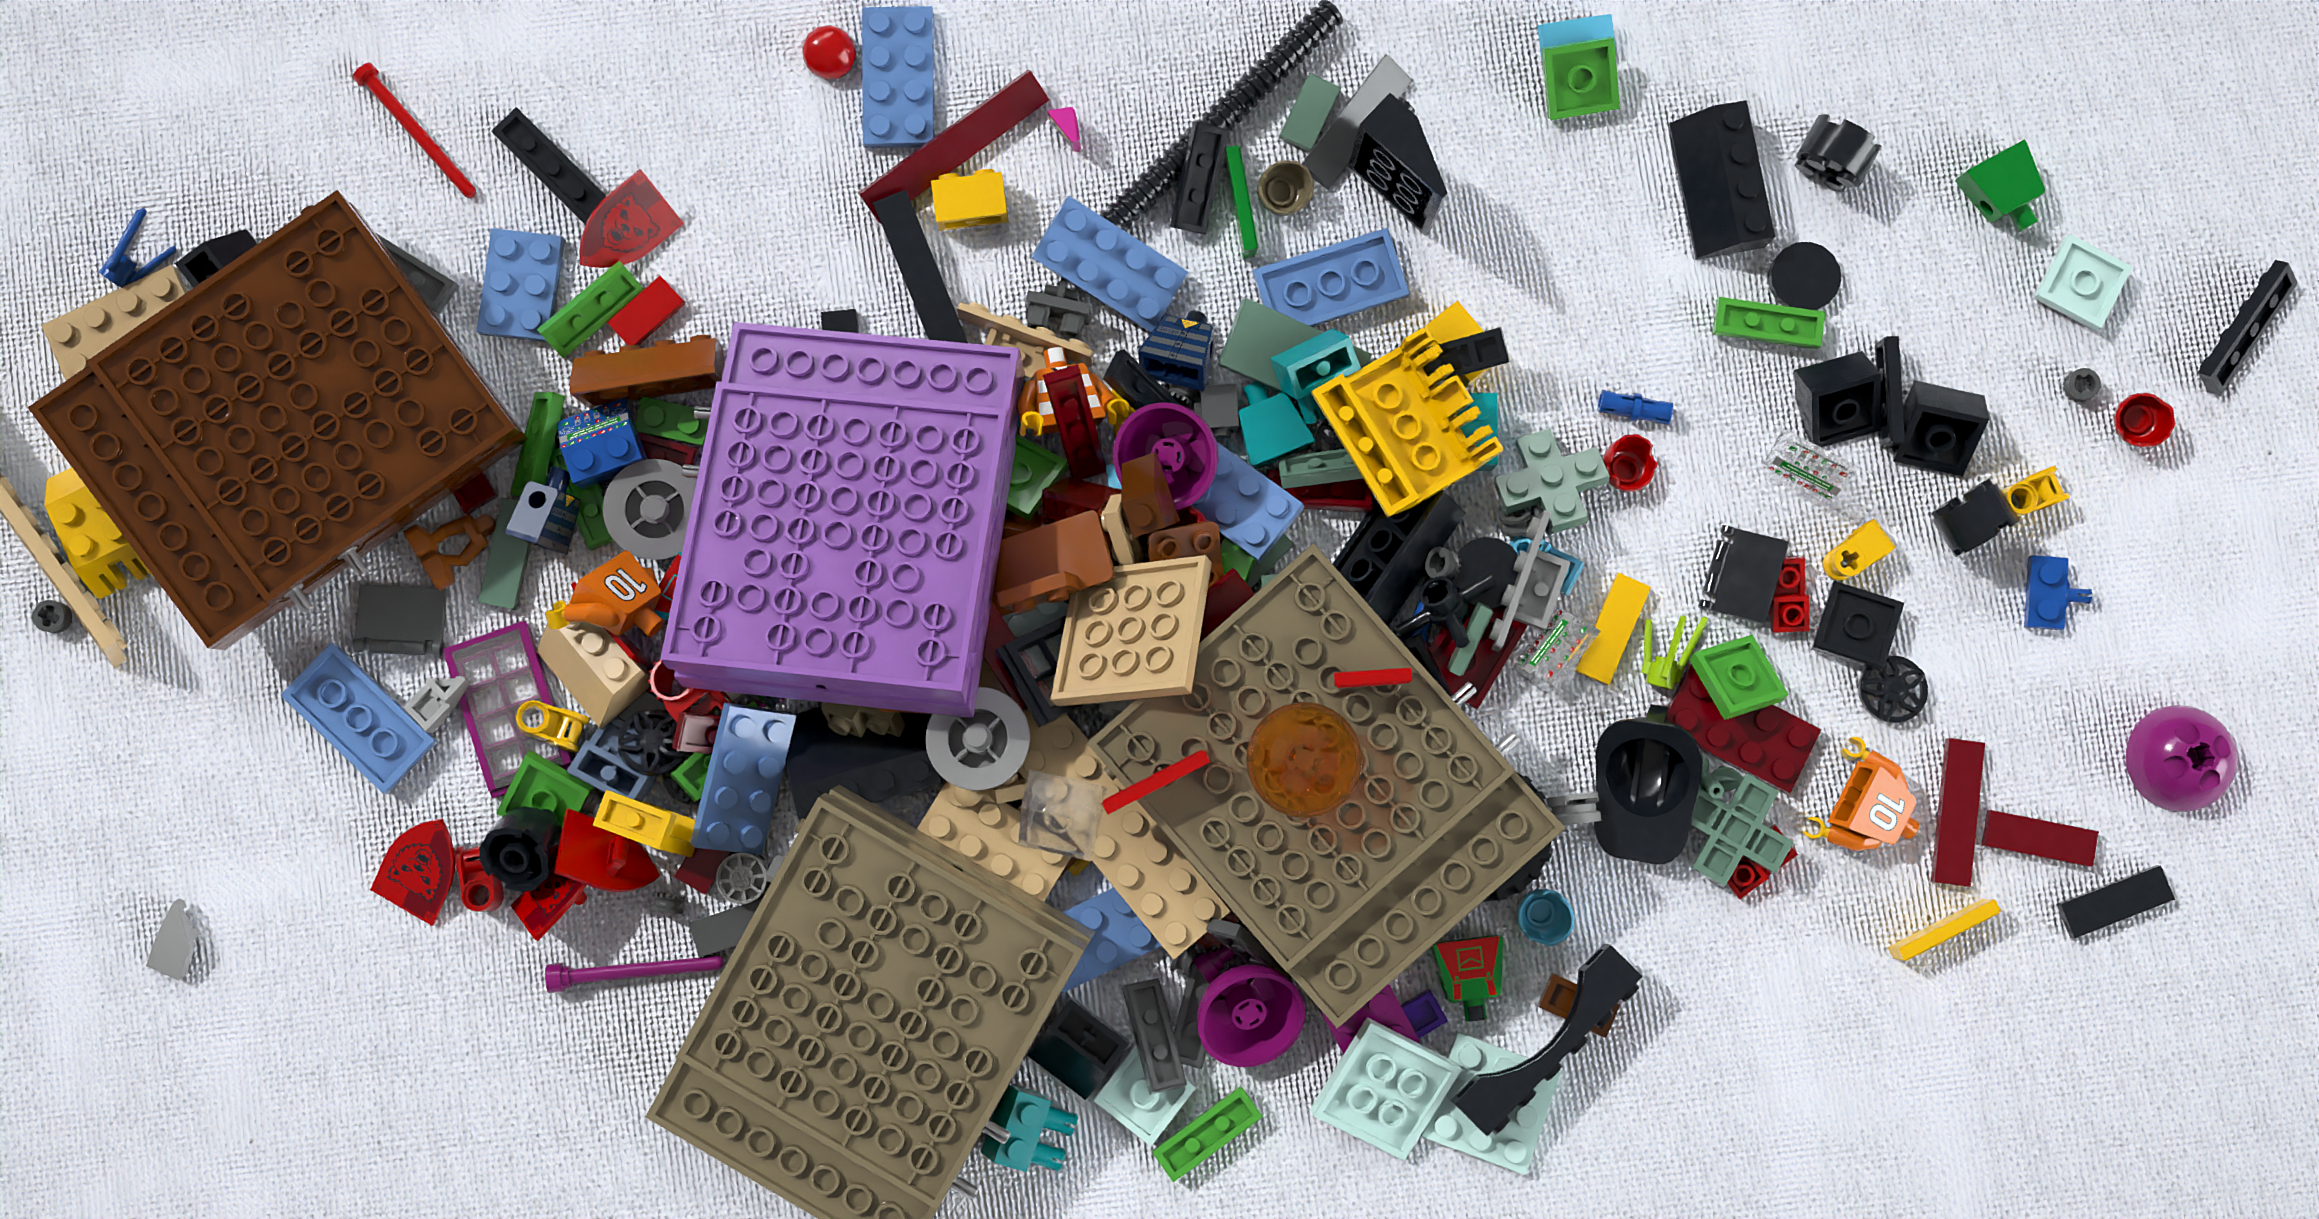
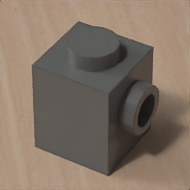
(1219, 409)

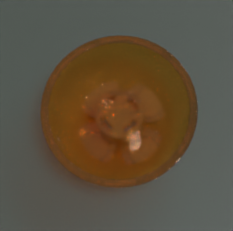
(1336, 756)

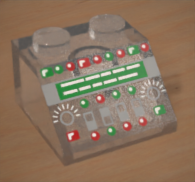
(1808, 466)
(1553, 651)

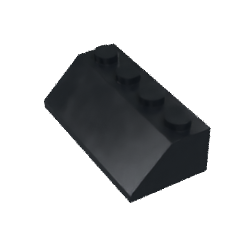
(1721, 180)
(1390, 553)

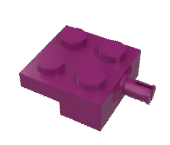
(1381, 1008)

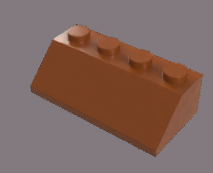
(647, 371)

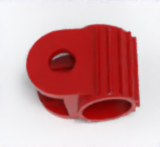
(661, 684)

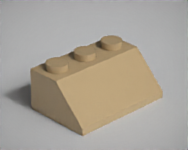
(593, 669)

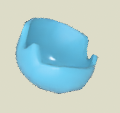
(1545, 916)

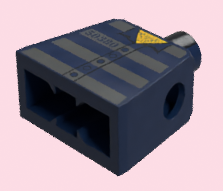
(1179, 350)
(546, 513)

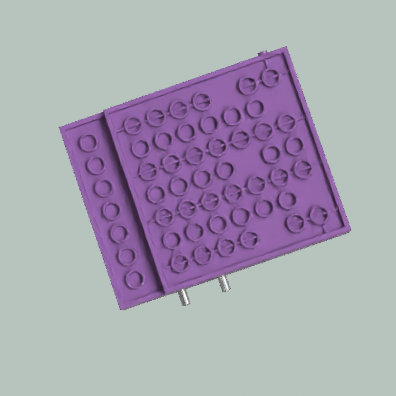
(847, 519)

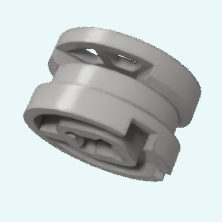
(1580, 812)
(742, 878)

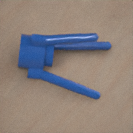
(121, 267)

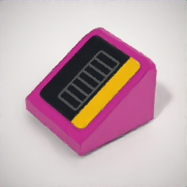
(1067, 125)

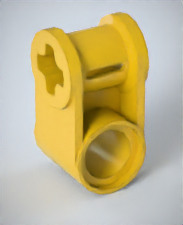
(2036, 491)
(1861, 549)
(554, 725)

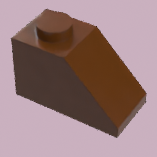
(1146, 496)

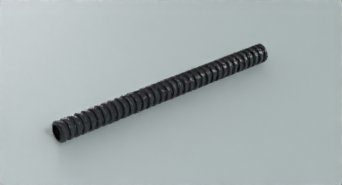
(1228, 111)

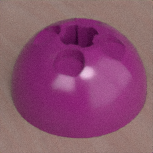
(1163, 424)
(2163, 757)
(1250, 1016)

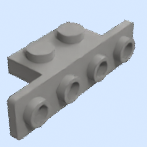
(1535, 588)

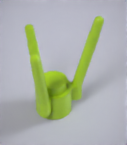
(1663, 671)

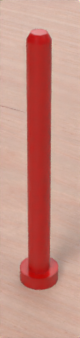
(367, 75)

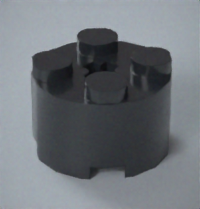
(1837, 153)
(1975, 519)
(522, 848)

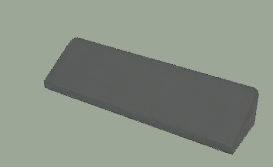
(1335, 147)

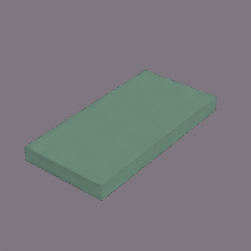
(1262, 334)

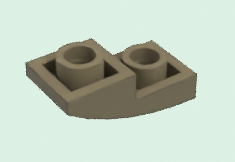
(855, 720)

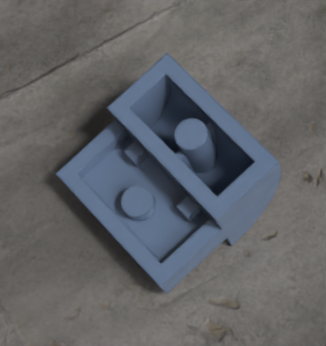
(602, 767)

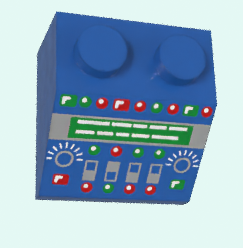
(600, 443)

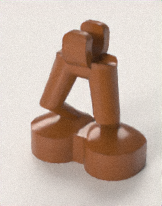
(438, 565)

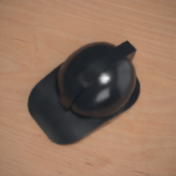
(1646, 787)

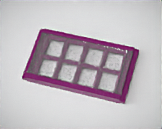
(502, 677)

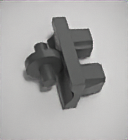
(1061, 304)

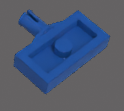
(2049, 593)

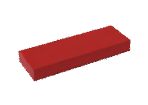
(1155, 781)

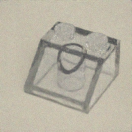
(1061, 815)

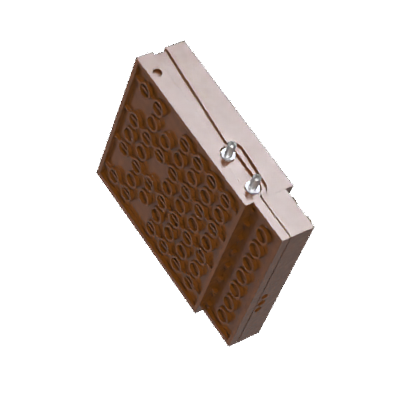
(278, 422)

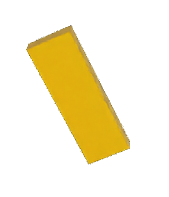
(1616, 624)
(1944, 929)

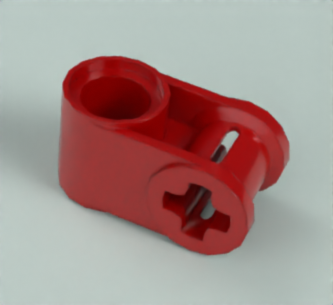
(473, 877)

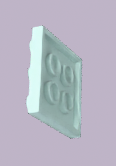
(1385, 1089)
(1517, 1141)

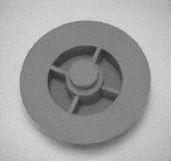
(649, 508)
(980, 749)

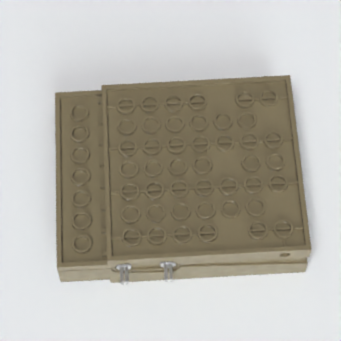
(1389, 869)
(868, 1019)

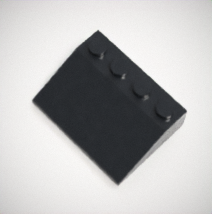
(1398, 162)
(869, 766)

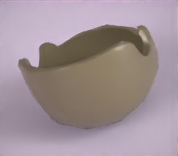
(1285, 187)

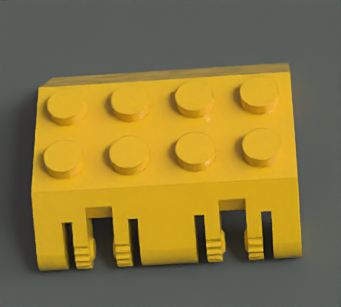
(1405, 425)
(89, 536)

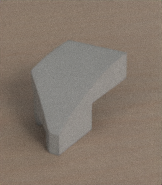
(436, 701)
(174, 943)

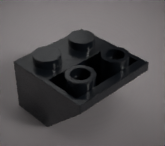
(214, 255)
(1079, 1048)

